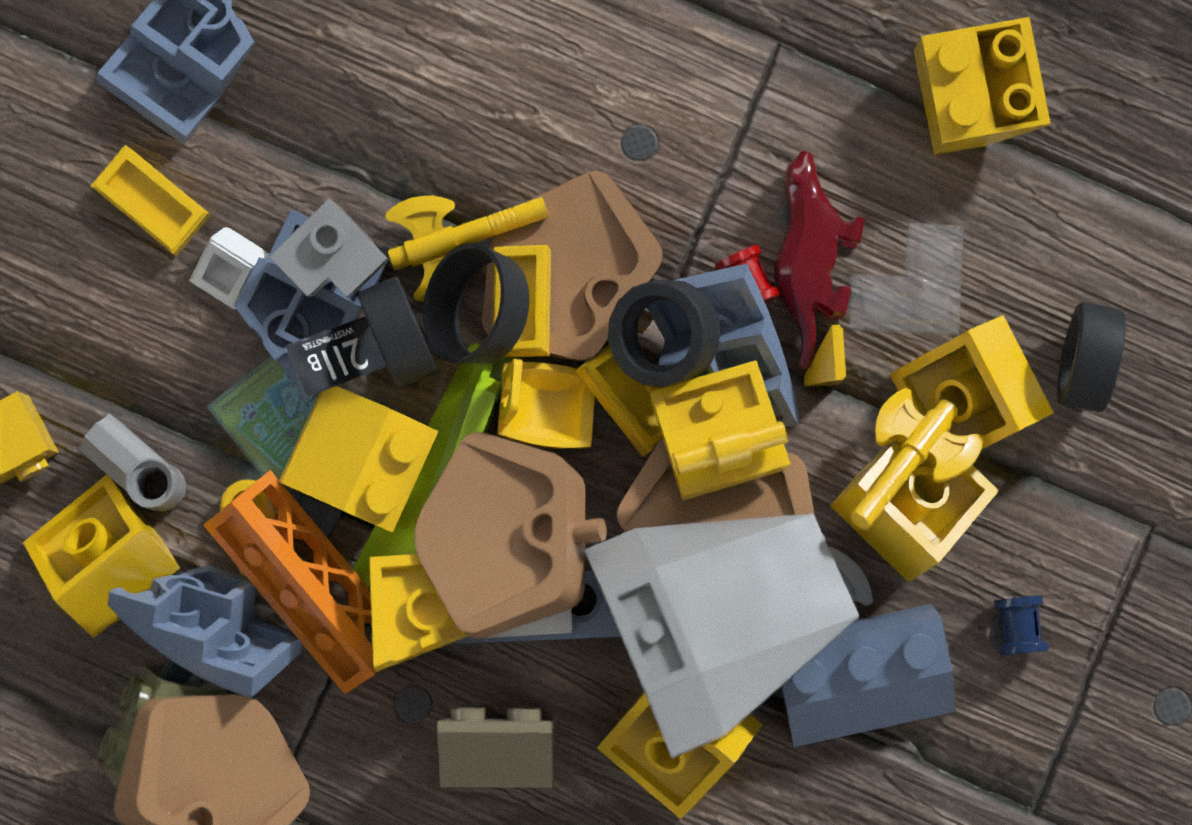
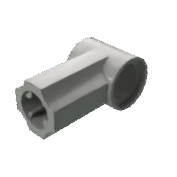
(131, 463)

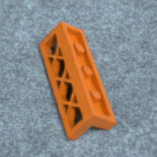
(300, 588)

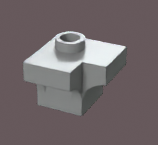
(328, 250)

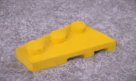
(406, 611)

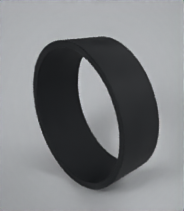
(444, 299)

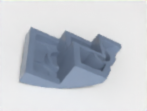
(178, 62)
(284, 313)
(744, 333)
(209, 627)

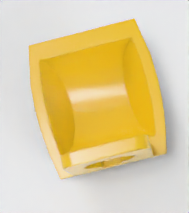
(545, 406)

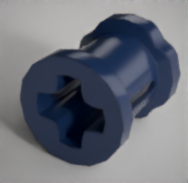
(1021, 625)

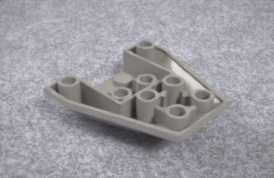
(720, 615)

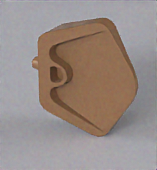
(596, 258)
(657, 500)
(505, 535)
(209, 765)

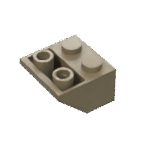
(496, 750)

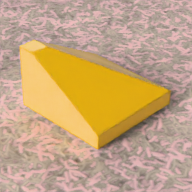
(829, 361)

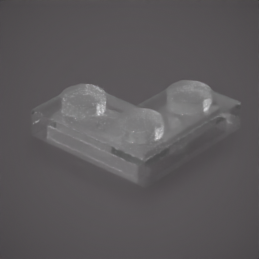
(924, 298)

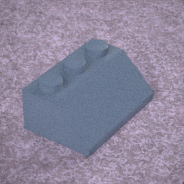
(872, 678)

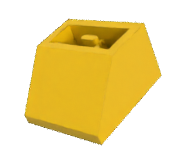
(981, 85)

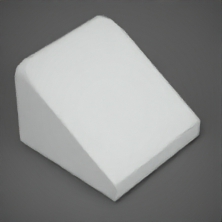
(226, 265)

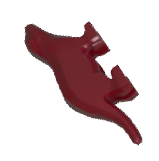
(811, 253)

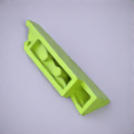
(462, 411)

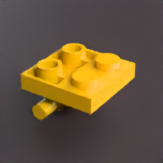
(720, 430)

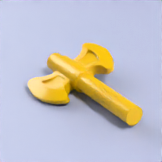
(432, 242)
(922, 439)

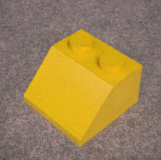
(983, 378)
(358, 456)
(921, 517)
(98, 547)
(676, 782)

